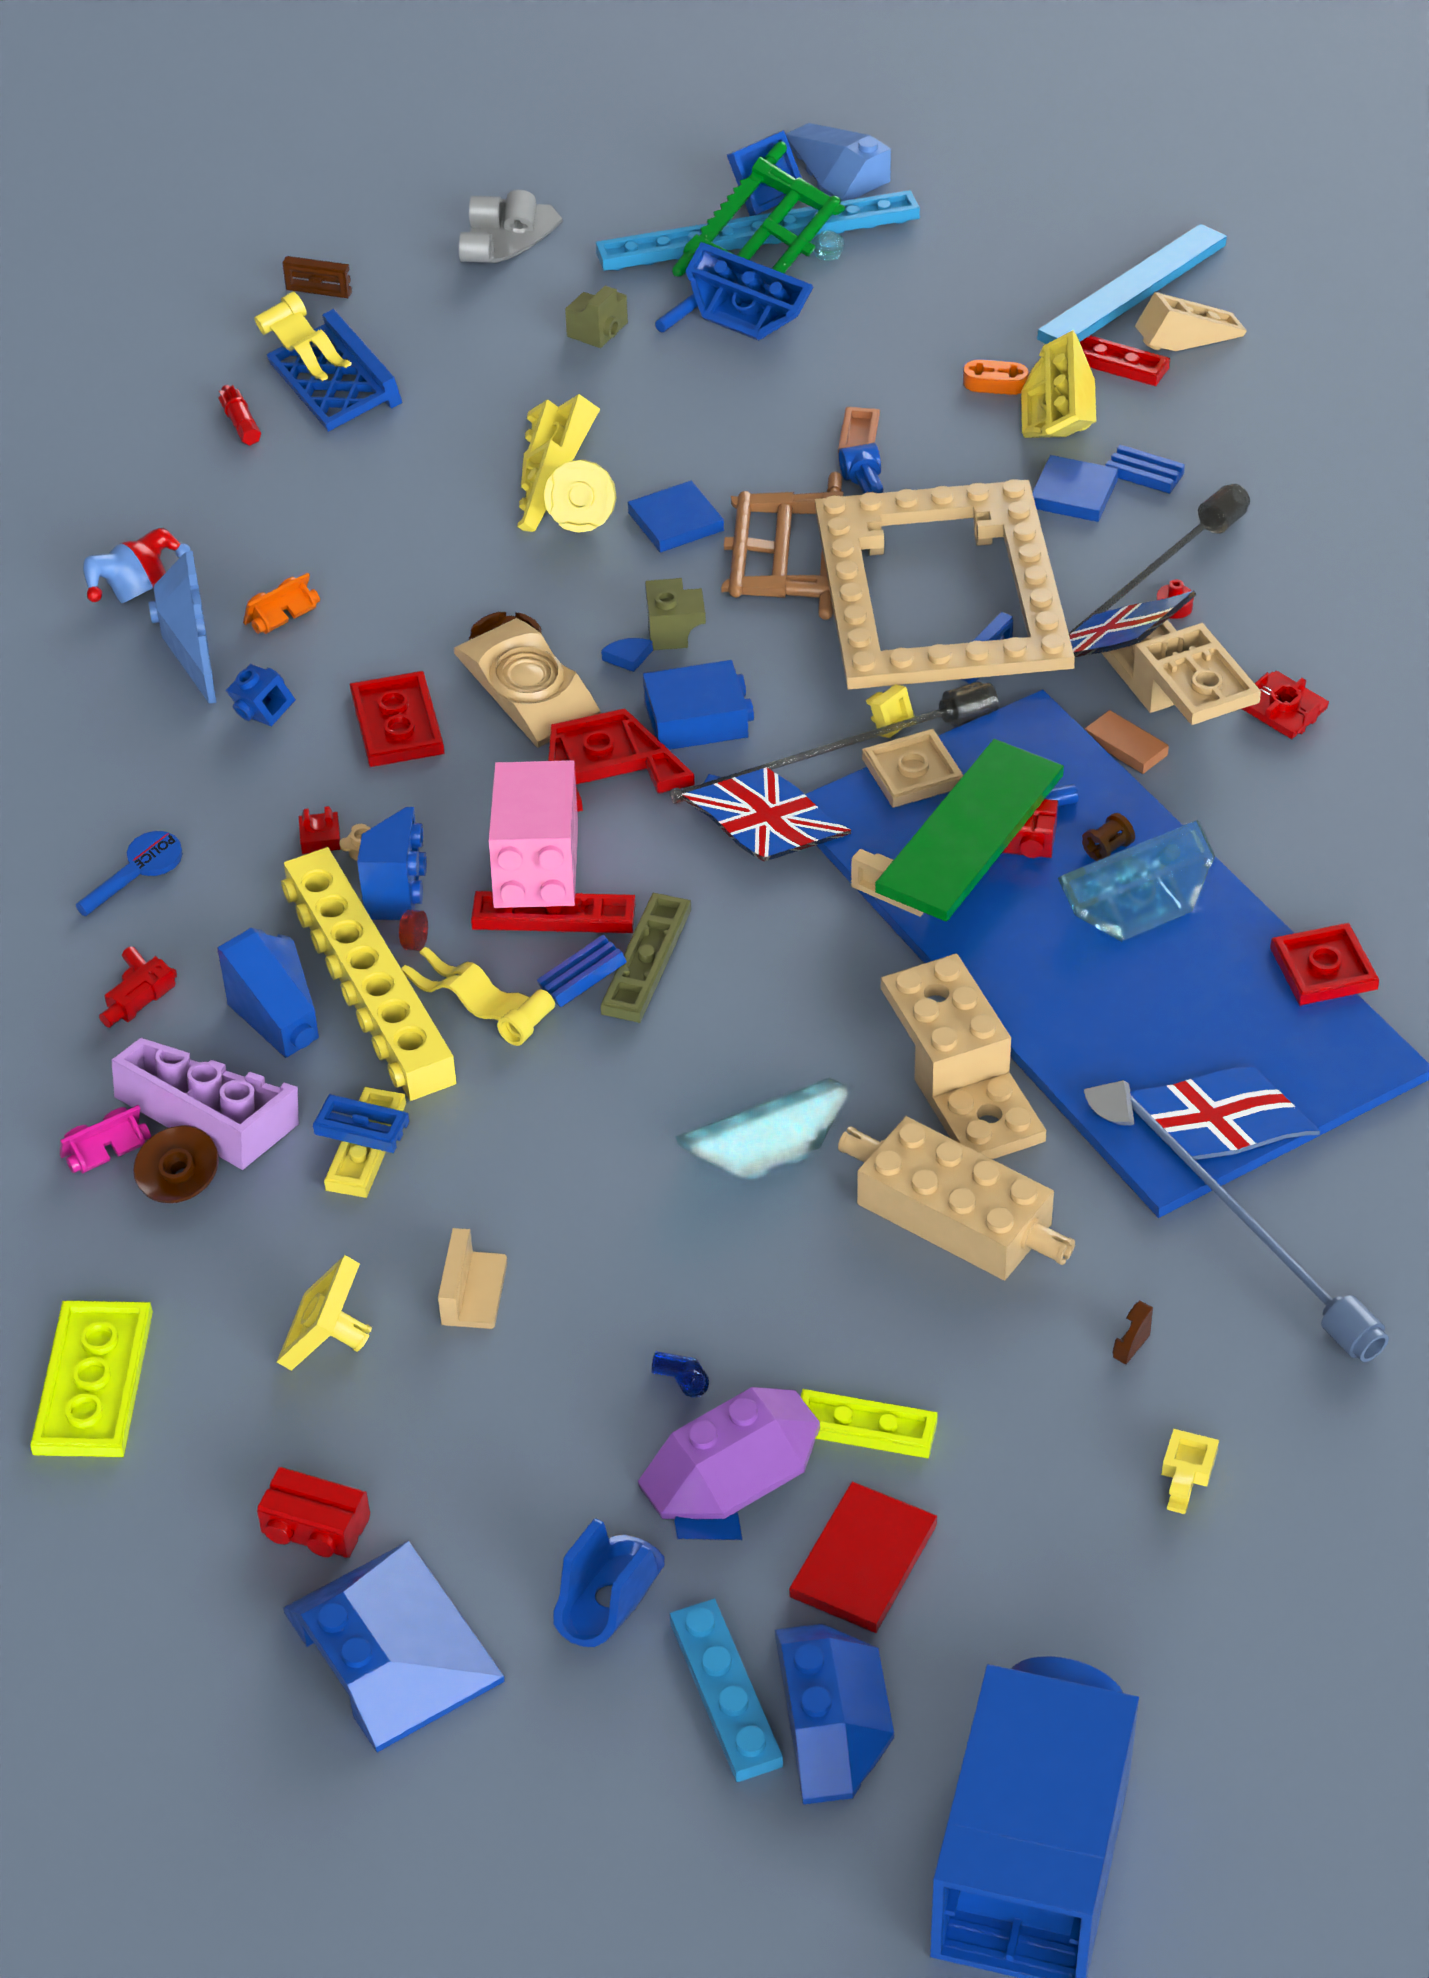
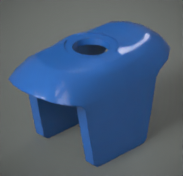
(598, 1562)

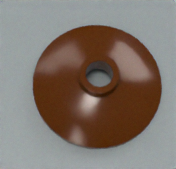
(169, 1152)

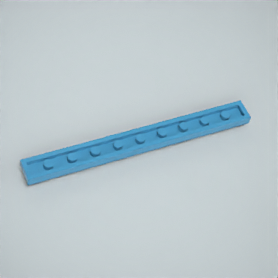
(670, 244)

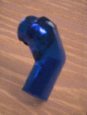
(685, 1370)

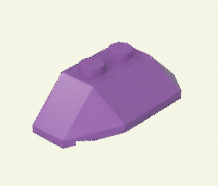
(731, 1455)

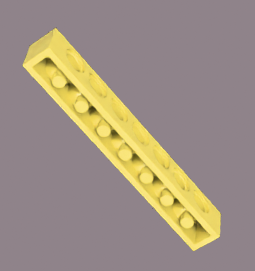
(368, 975)

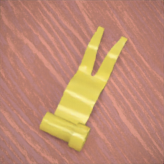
(295, 333)
(514, 1011)

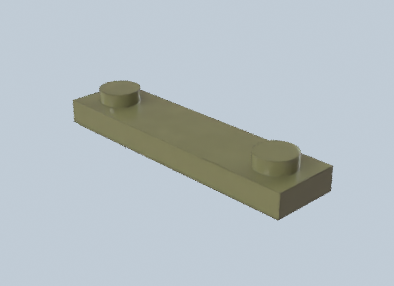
(646, 957)

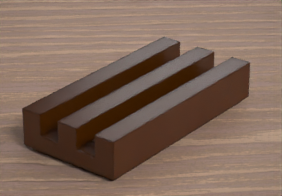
(317, 272)

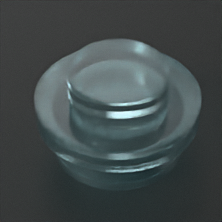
(828, 245)

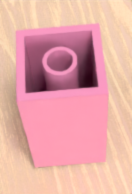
(533, 834)

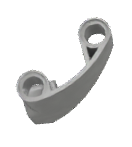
(505, 226)

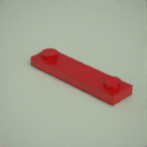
(590, 914)

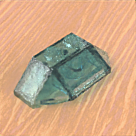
(1142, 883)
(769, 1132)

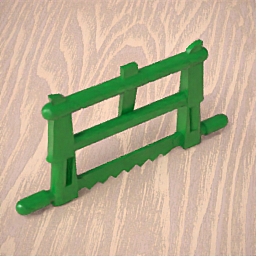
(795, 190)

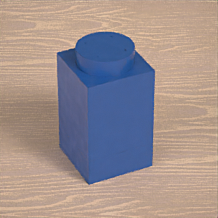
(1034, 1820)

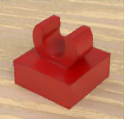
(319, 831)

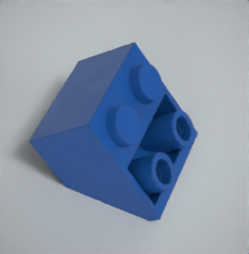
(391, 866)

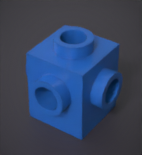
(260, 695)

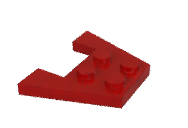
(614, 746)

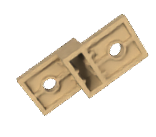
(1184, 671)
(962, 1057)

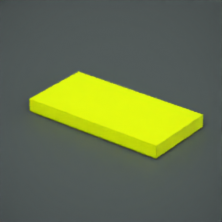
(92, 1379)

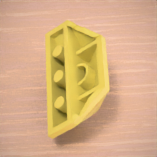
(1059, 391)

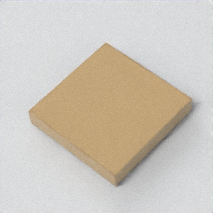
(912, 767)

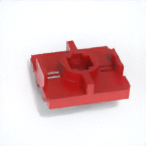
(1286, 704)

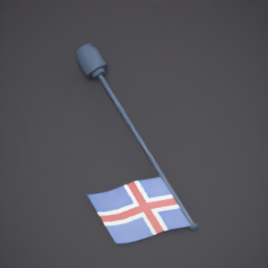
(1233, 1114)

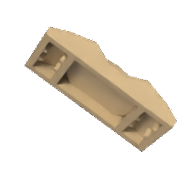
(526, 679)

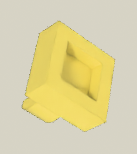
(890, 707)

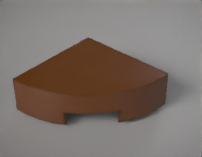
(1137, 1334)

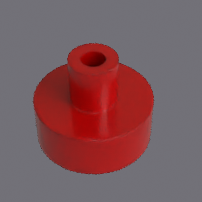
(1175, 588)

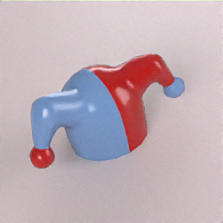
(131, 566)

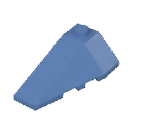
(841, 160)
(182, 622)

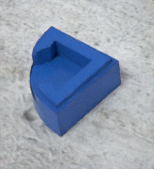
(627, 652)

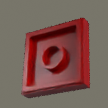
(1324, 963)

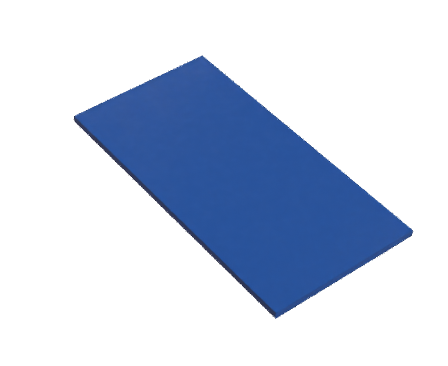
(1133, 1010)

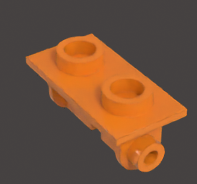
(267, 612)

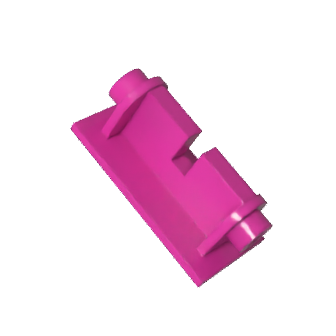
(88, 1143)

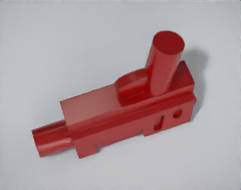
(139, 987)

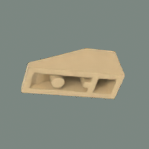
(1185, 324)

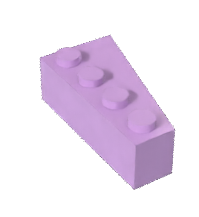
(234, 1110)

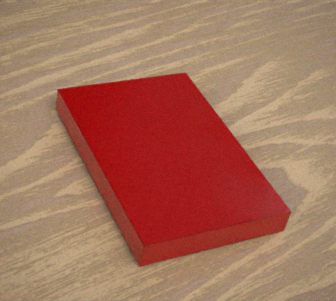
(396, 719)
(863, 1557)

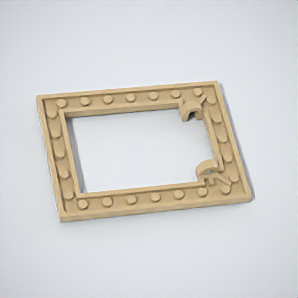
(998, 510)

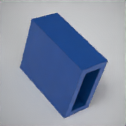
(697, 704)

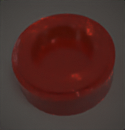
(413, 930)

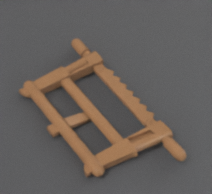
(779, 583)

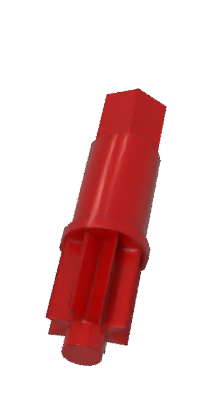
(237, 410)

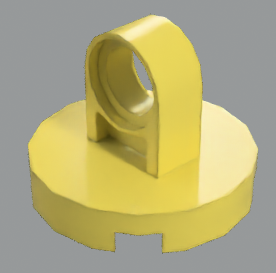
(580, 495)

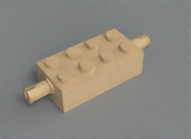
(955, 1197)

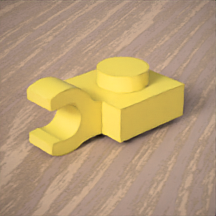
(1187, 1461)

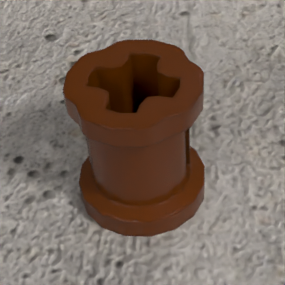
(1108, 837)

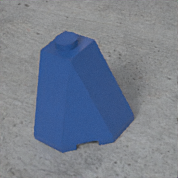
(269, 989)

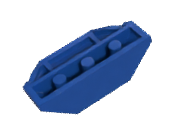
(744, 293)
(833, 1708)

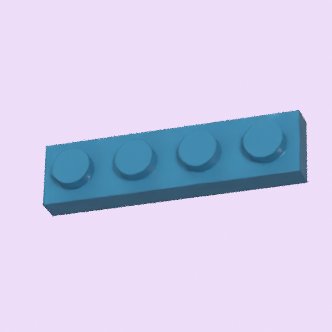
(726, 1690)

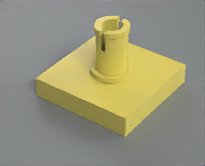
(322, 1317)

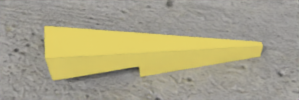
(553, 442)

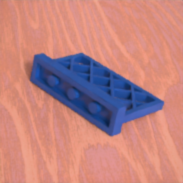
(370, 372)

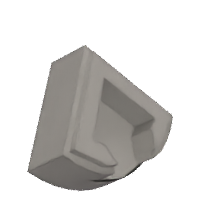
(1112, 1102)

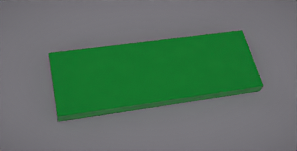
(969, 830)

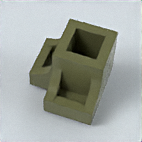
(597, 316)
(672, 612)

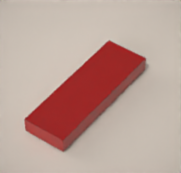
(1124, 360)

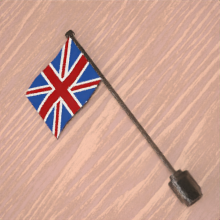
(775, 817)

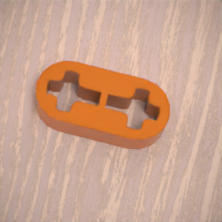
(995, 376)

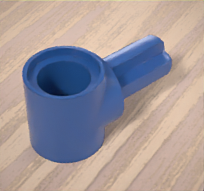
(862, 466)

